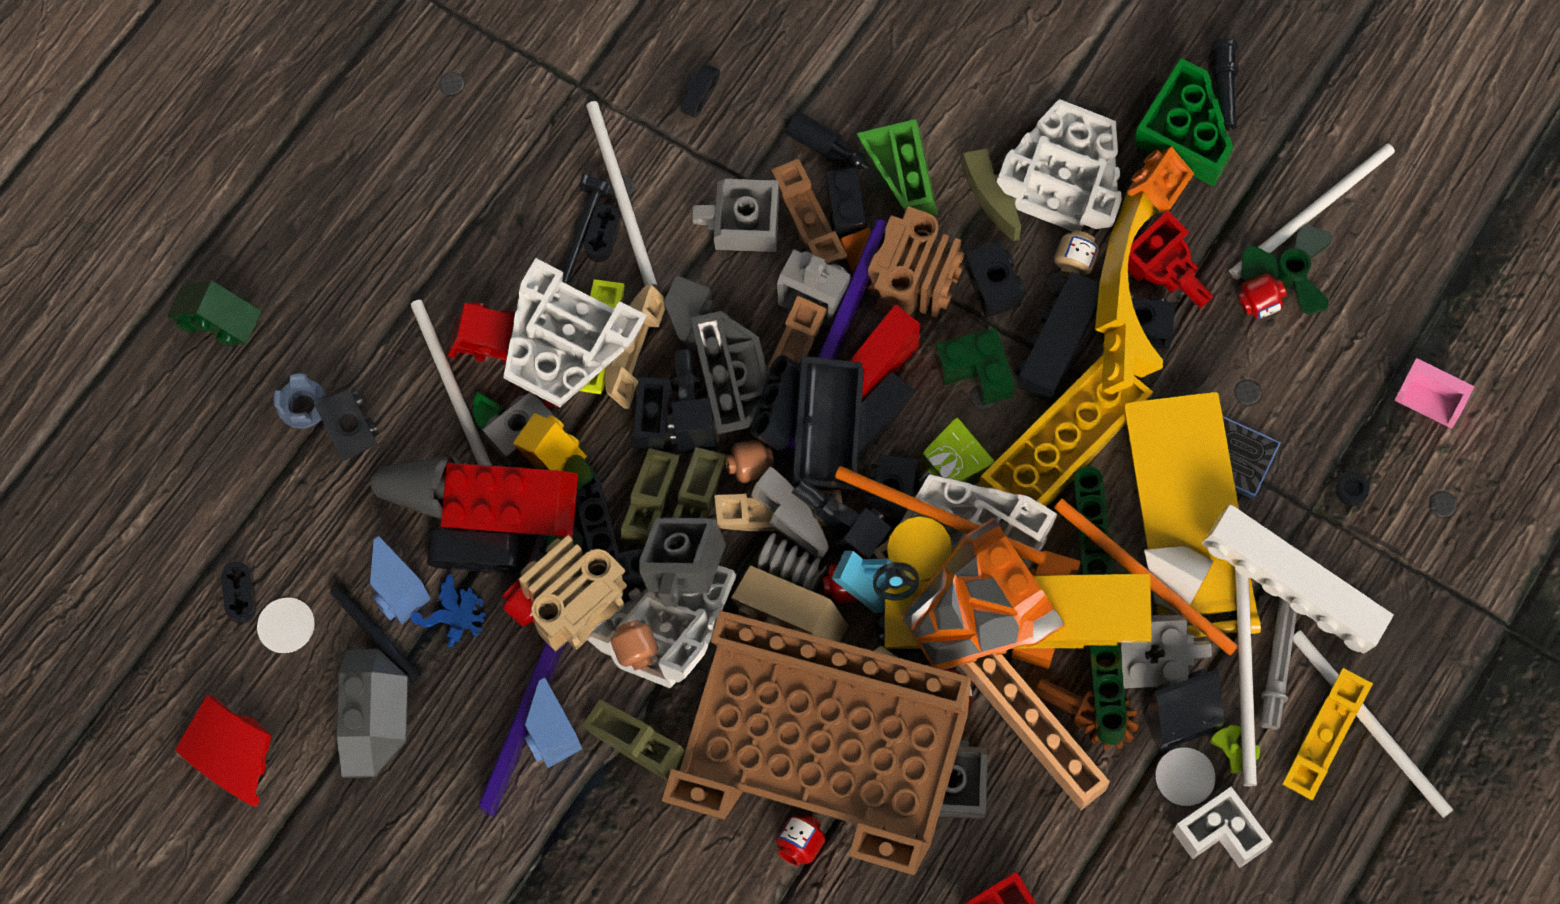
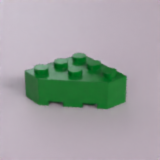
(1189, 121)

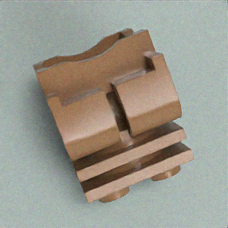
(914, 265)

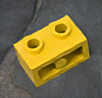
(546, 443)

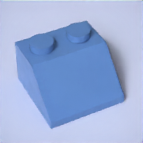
(396, 586)
(549, 729)

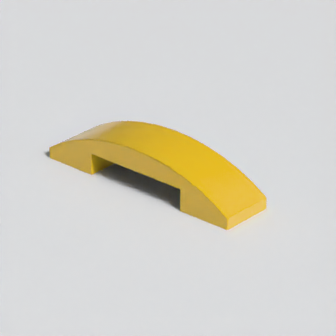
(1327, 734)

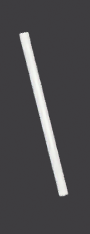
(621, 194)
(1321, 203)
(450, 383)
(1246, 680)
(1377, 730)

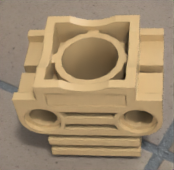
(566, 587)

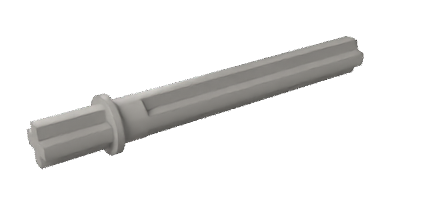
(1279, 665)

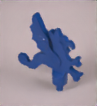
(457, 616)

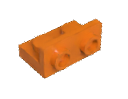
(1162, 178)

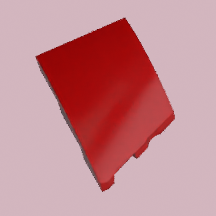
(226, 748)

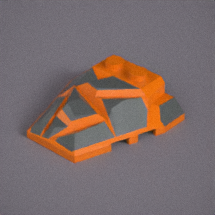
(980, 603)

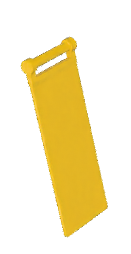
(1183, 488)

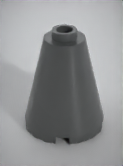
(414, 484)

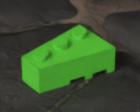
(902, 164)

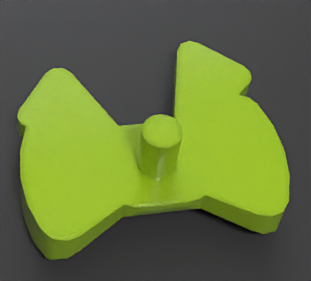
(1226, 740)

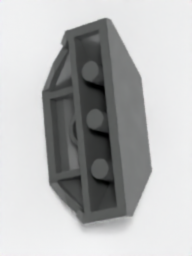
(730, 368)
(370, 712)

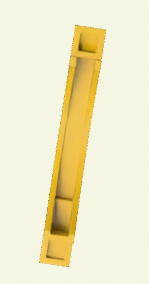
(1125, 343)

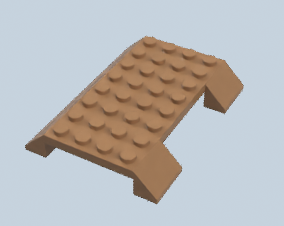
(826, 735)

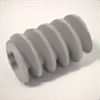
(789, 566)

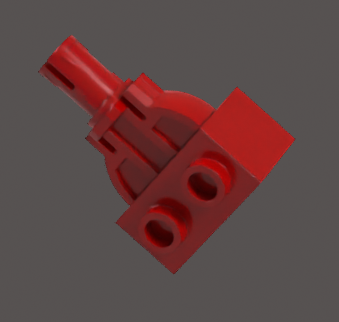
(1165, 259)

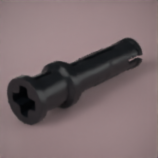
(1225, 71)

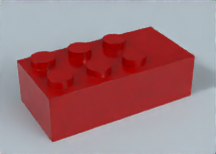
(509, 500)

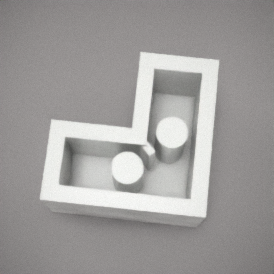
(1225, 821)

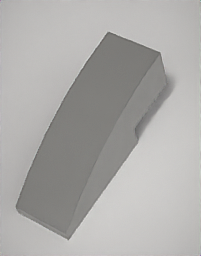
(791, 514)

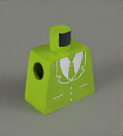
(955, 456)

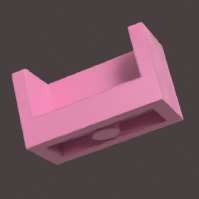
(1434, 393)

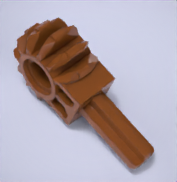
(1083, 710)

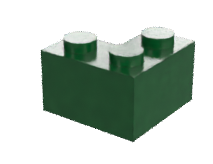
(214, 309)
(979, 357)

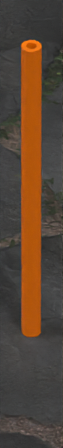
(929, 510)
(1135, 567)

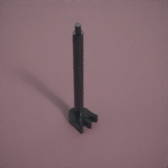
(596, 189)

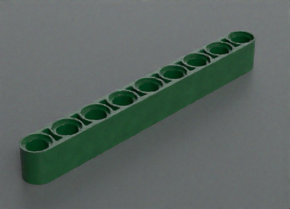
(1097, 559)

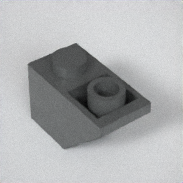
(685, 301)

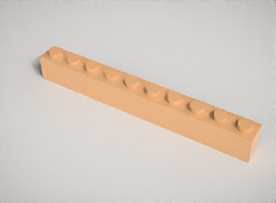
(1033, 724)

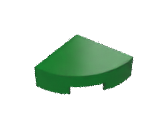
(485, 409)

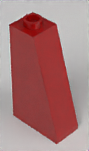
(887, 348)

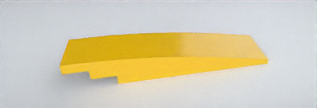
(1063, 438)
(1092, 607)

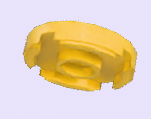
(920, 544)

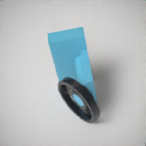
(872, 577)

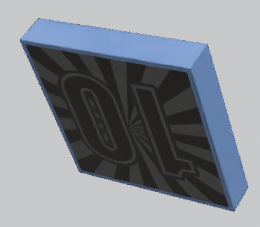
(1249, 456)

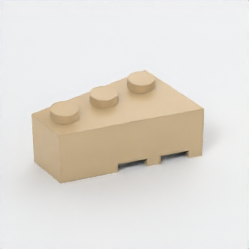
(788, 605)

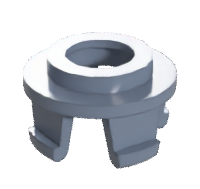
(284, 400)

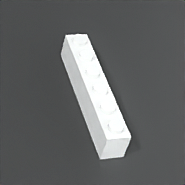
(1297, 580)

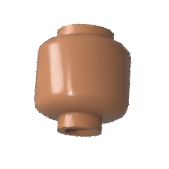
(749, 460)
(634, 644)

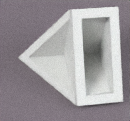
(1179, 570)

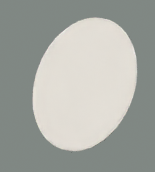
(285, 625)
(1185, 776)

